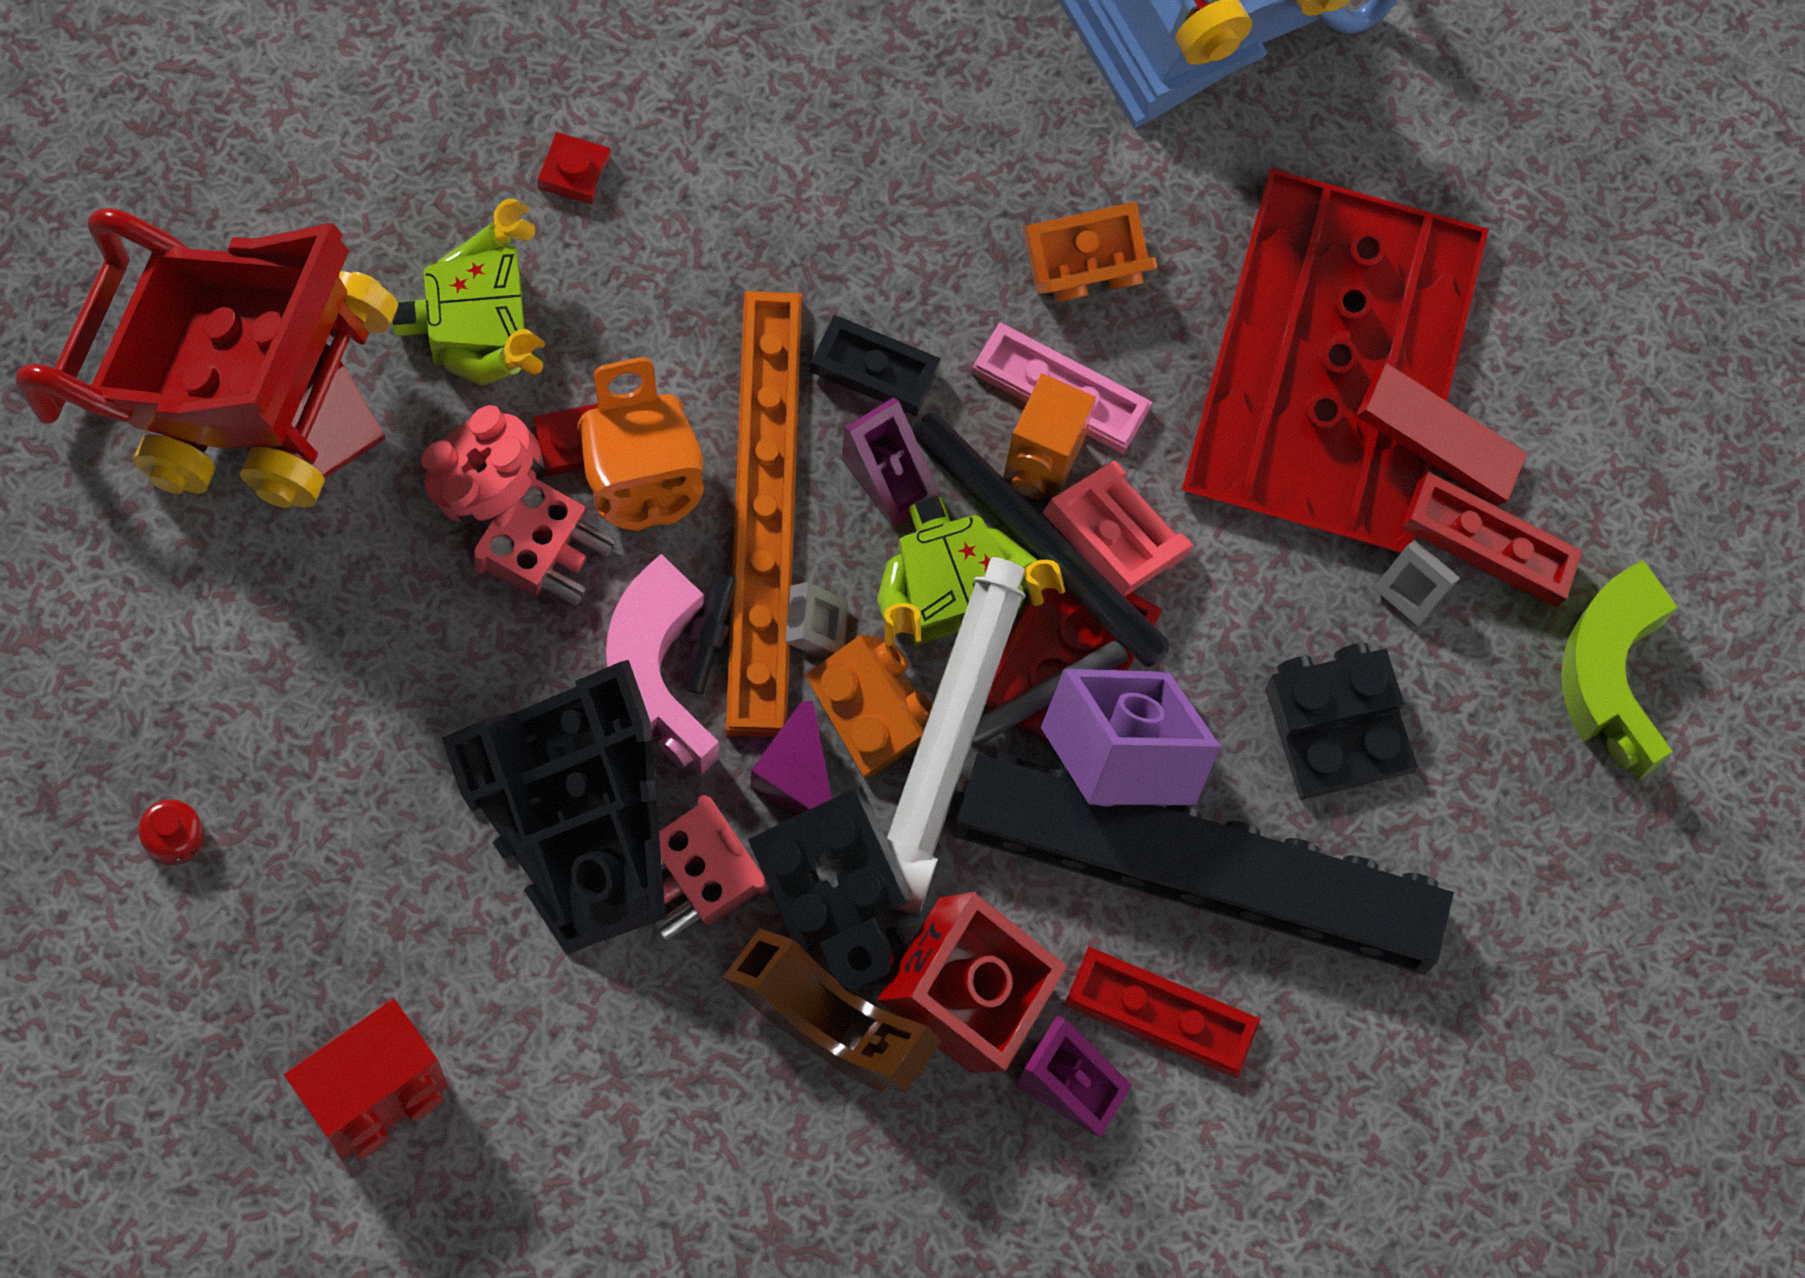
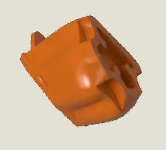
(640, 452)

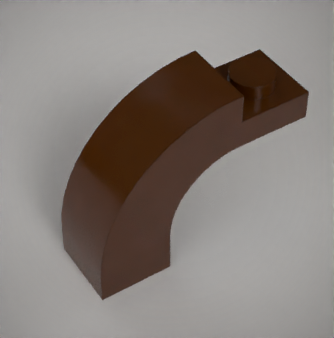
(826, 1017)

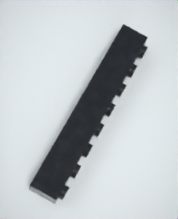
(1207, 864)

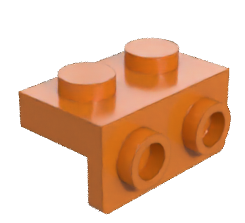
(1086, 250)
(871, 702)

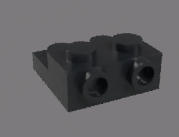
(1340, 720)

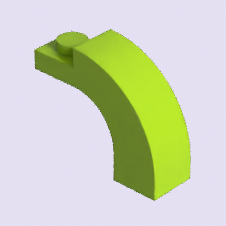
(1595, 668)

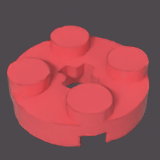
(486, 438)

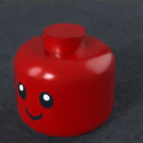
(171, 832)

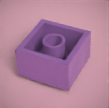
(1129, 737)

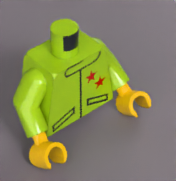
(477, 304)
(934, 572)

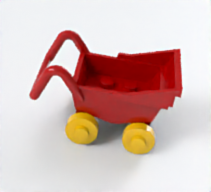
(216, 351)

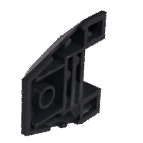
(573, 804)

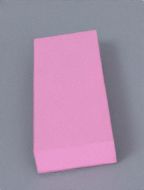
(1016, 362)

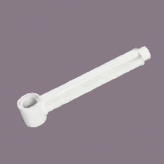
(953, 725)

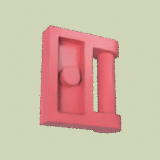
(1116, 529)

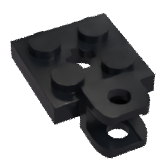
(855, 912)

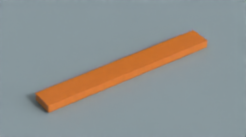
(764, 514)

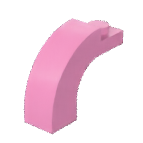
(642, 628)

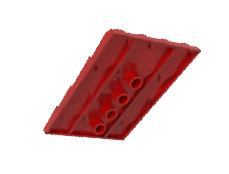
(1293, 373)

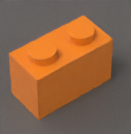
(1048, 438)

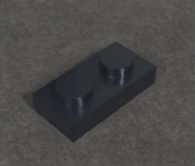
(875, 364)

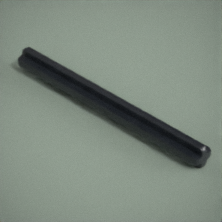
(1041, 539)

